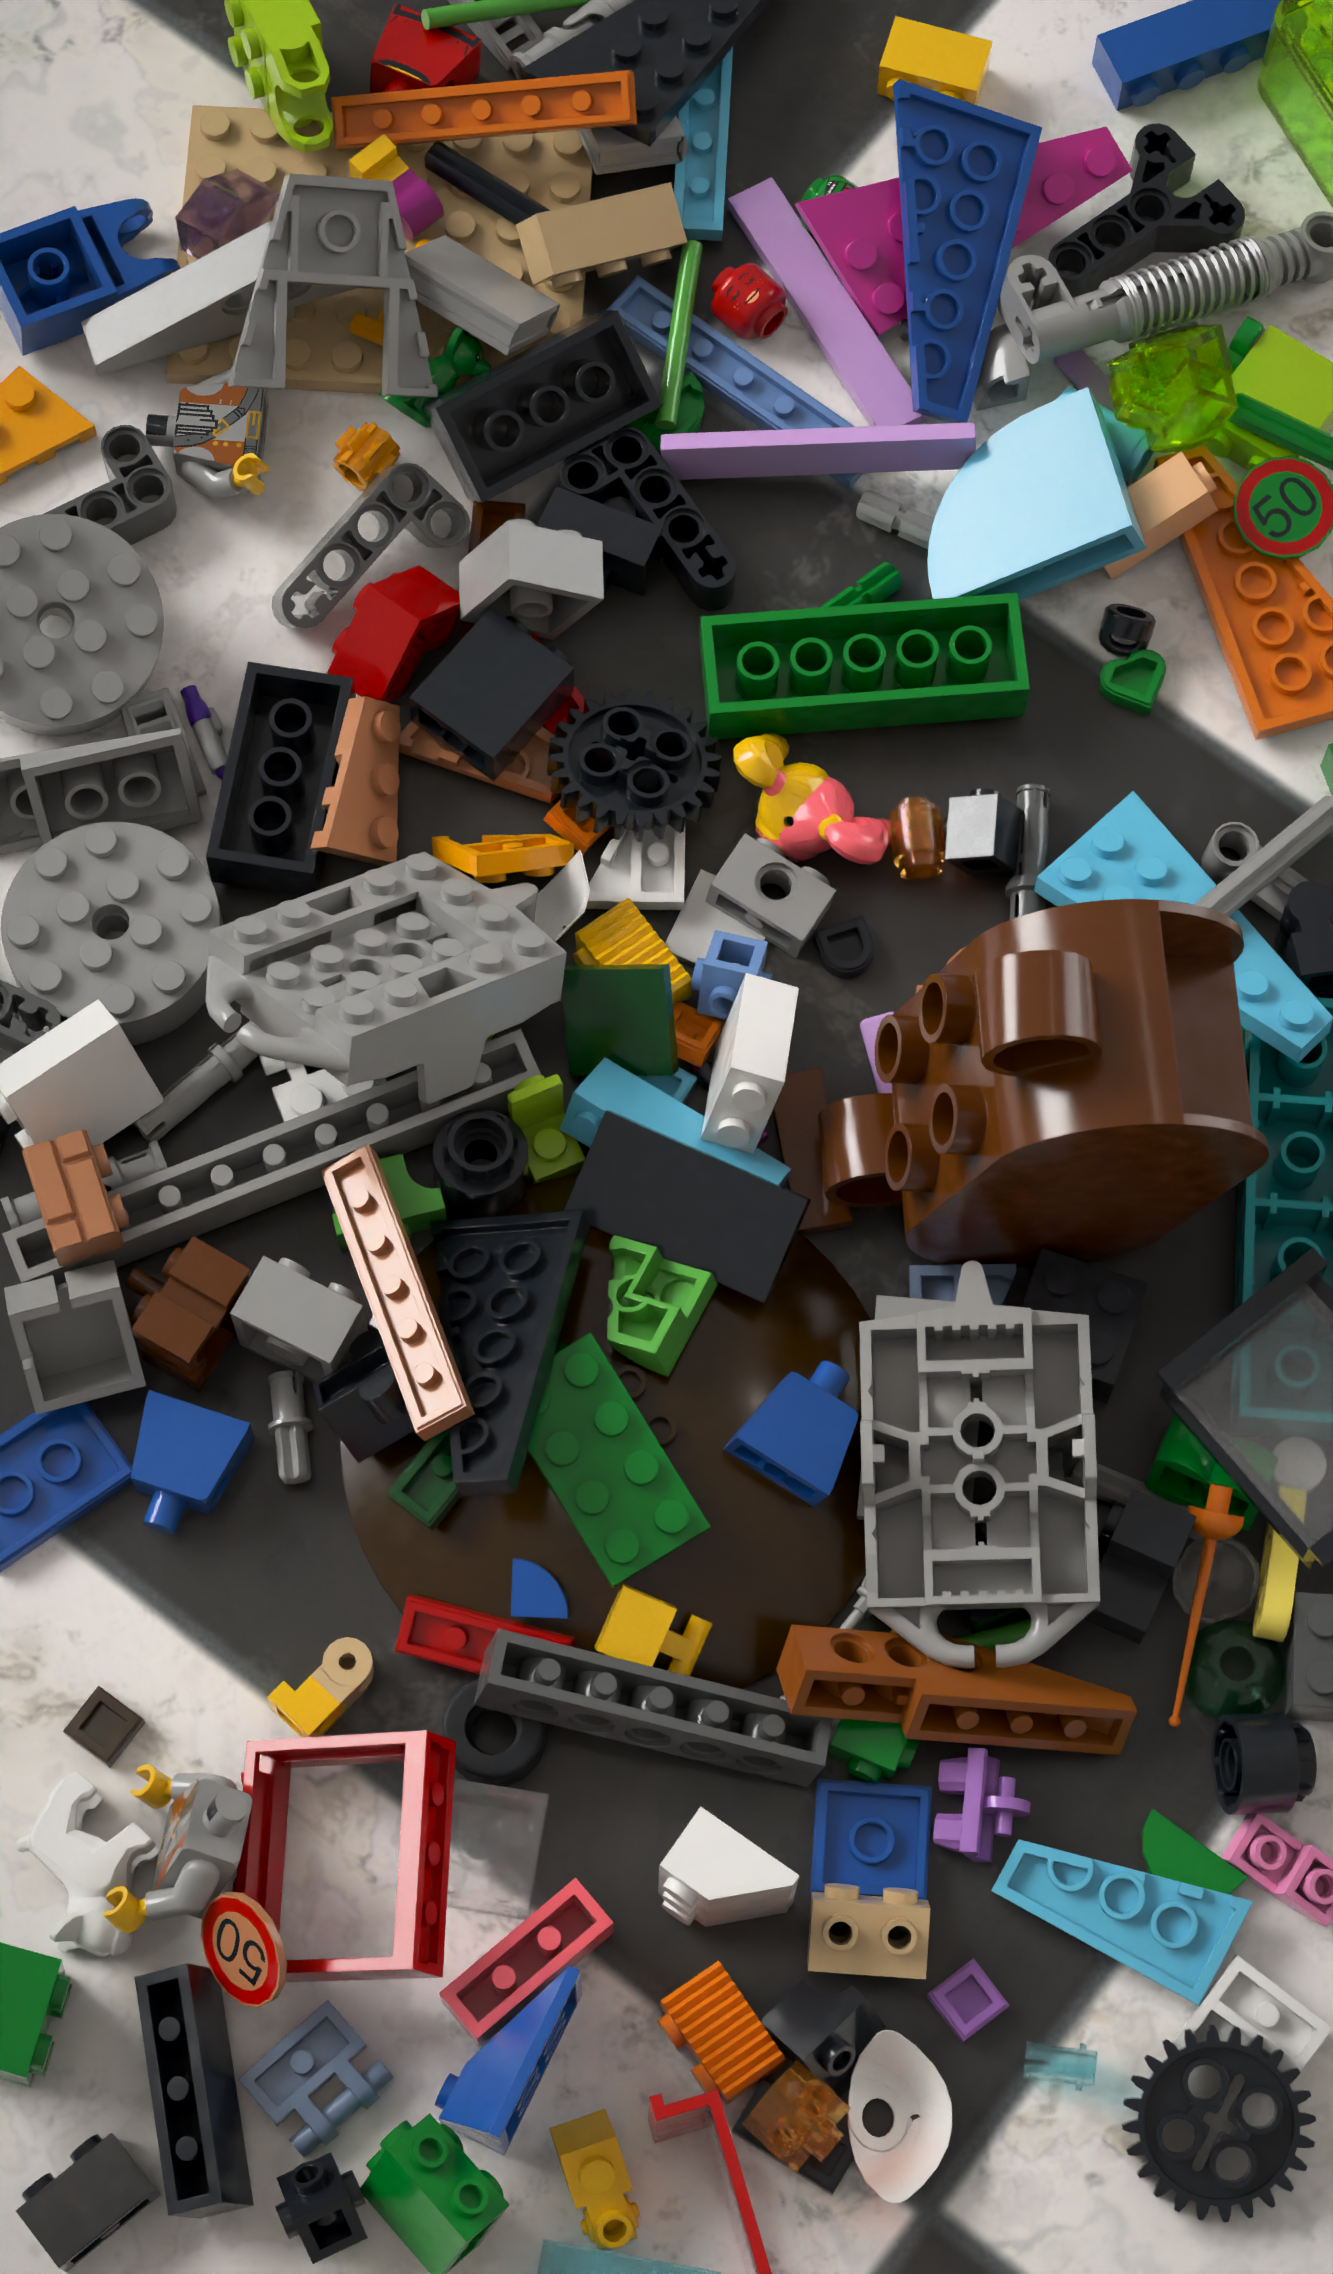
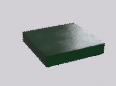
(620, 1016)

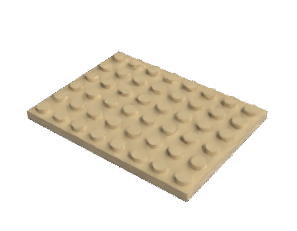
(319, 340)

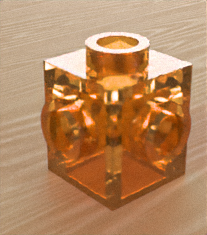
(798, 2117)

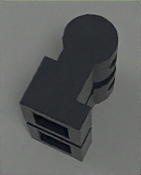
(1306, 936)

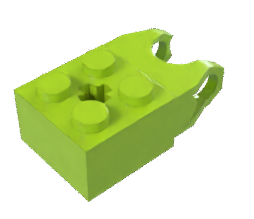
(283, 65)

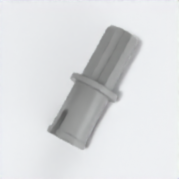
(290, 1426)

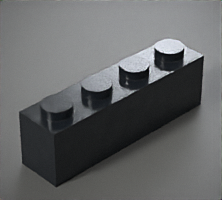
(193, 2092)

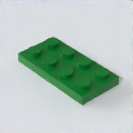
(609, 1466)

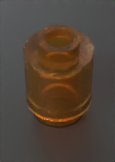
(917, 838)

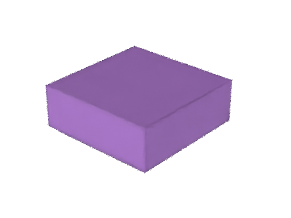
(967, 2000)

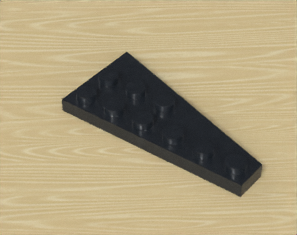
(666, 46)
(502, 1316)

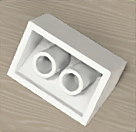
(722, 1876)

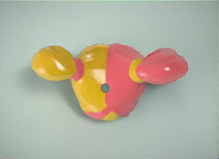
(813, 799)

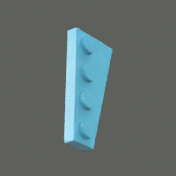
(1138, 1918)

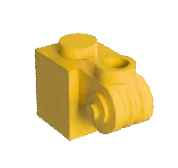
(597, 2178)

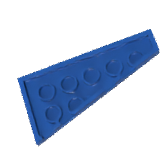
(959, 214)

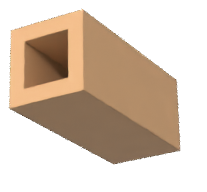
(1167, 505)

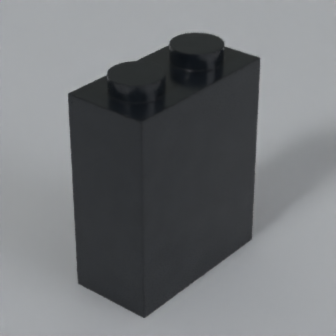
(492, 693)

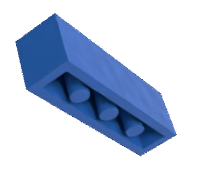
(1180, 48)

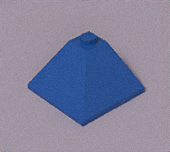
(504, 2074)

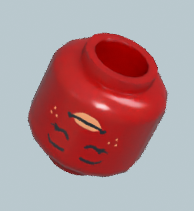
(749, 301)

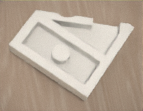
(1259, 2007)

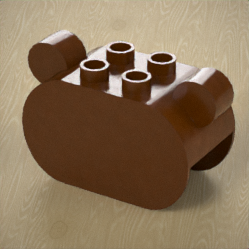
(1057, 1089)

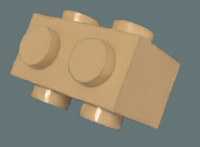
(866, 1943)

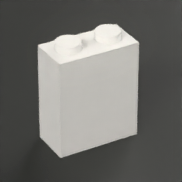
(750, 1063)
(76, 1080)

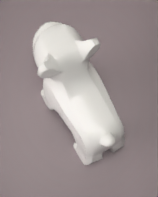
(86, 1866)

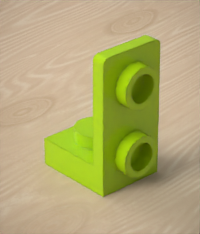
(539, 1112)

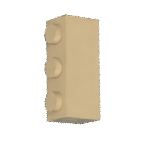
(602, 236)

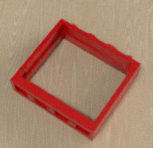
(422, 1845)

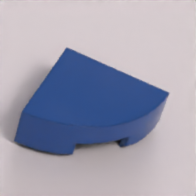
(536, 1592)

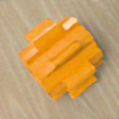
(364, 454)

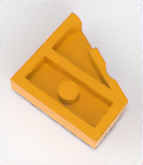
(502, 854)

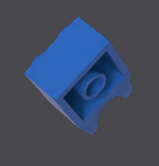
(71, 269)

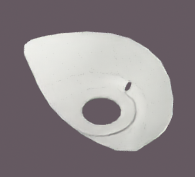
(563, 899)
(911, 2085)

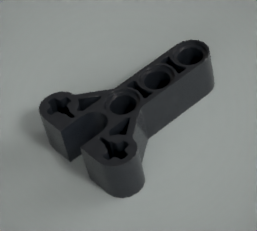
(1182, 225)

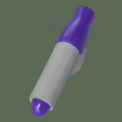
(207, 729)

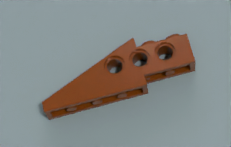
(893, 1682)

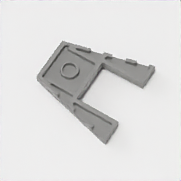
(337, 237)

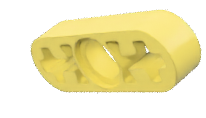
(1276, 1589)

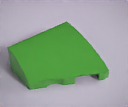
(653, 1304)

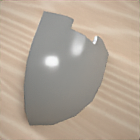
(1003, 372)

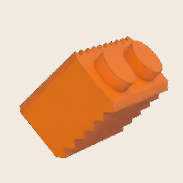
(720, 2034)

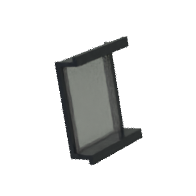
(1264, 1403)

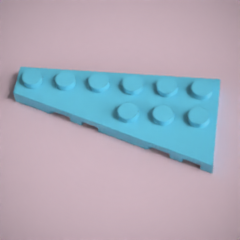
(1138, 858)

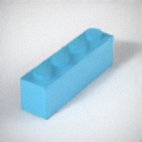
(630, 1096)

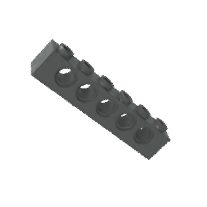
(651, 1708)

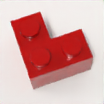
(393, 629)

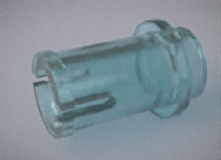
(1065, 2065)

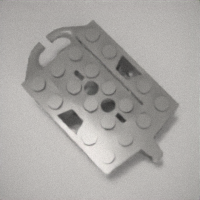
(377, 989)
(923, 1530)

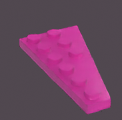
(864, 224)

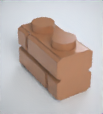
(73, 1196)

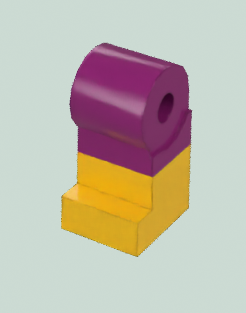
(415, 198)

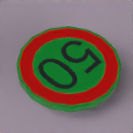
(1284, 507)

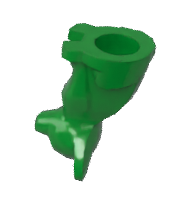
(460, 357)

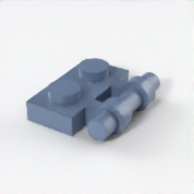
(303, 2065)

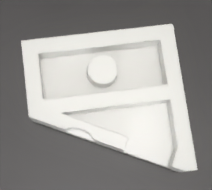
(643, 871)

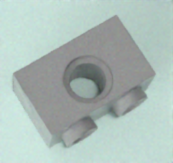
(784, 921)

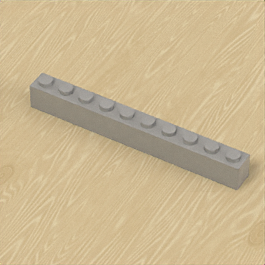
(280, 1162)

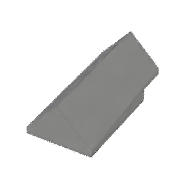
(114, 780)

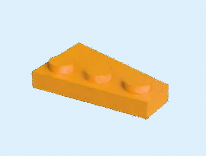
(35, 423)

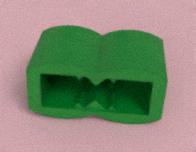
(1186, 1470)

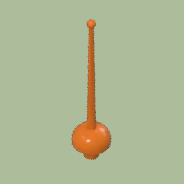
(1214, 1525)

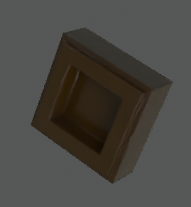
(104, 1726)

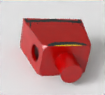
(422, 58)

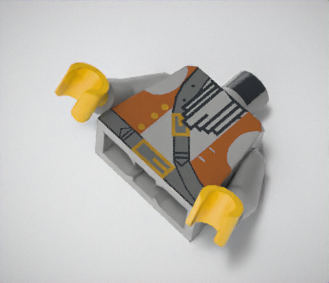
(216, 436)
(197, 1848)

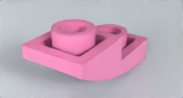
(1283, 1867)

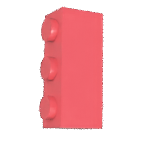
(526, 1962)

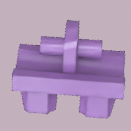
(983, 1809)

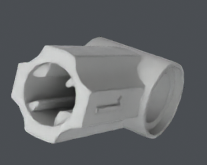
(1246, 844)

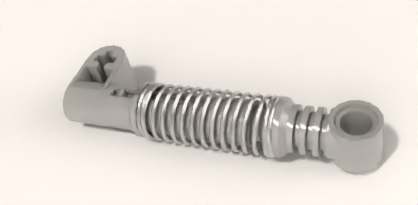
(1126, 306)

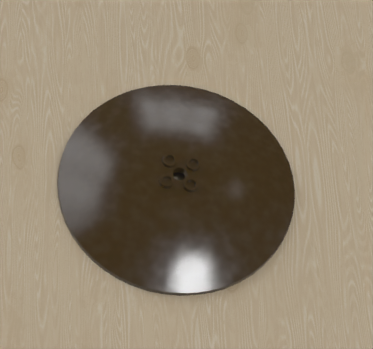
(766, 1551)

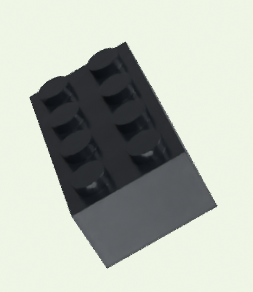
(542, 405)
(278, 779)

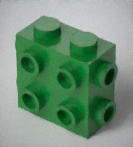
(432, 2193)

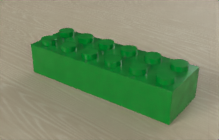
(863, 666)

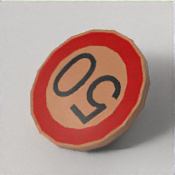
(243, 1949)

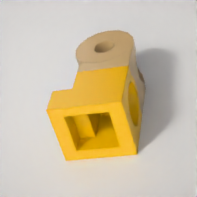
(327, 1691)

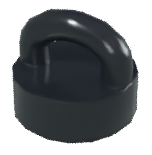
(1126, 623)

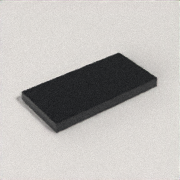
(688, 1205)

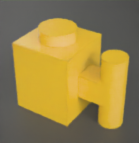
(640, 1630)

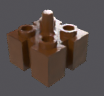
(188, 1319)

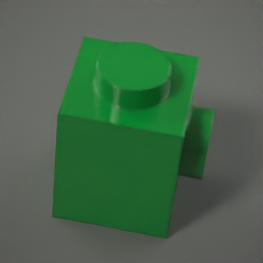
(872, 1748)

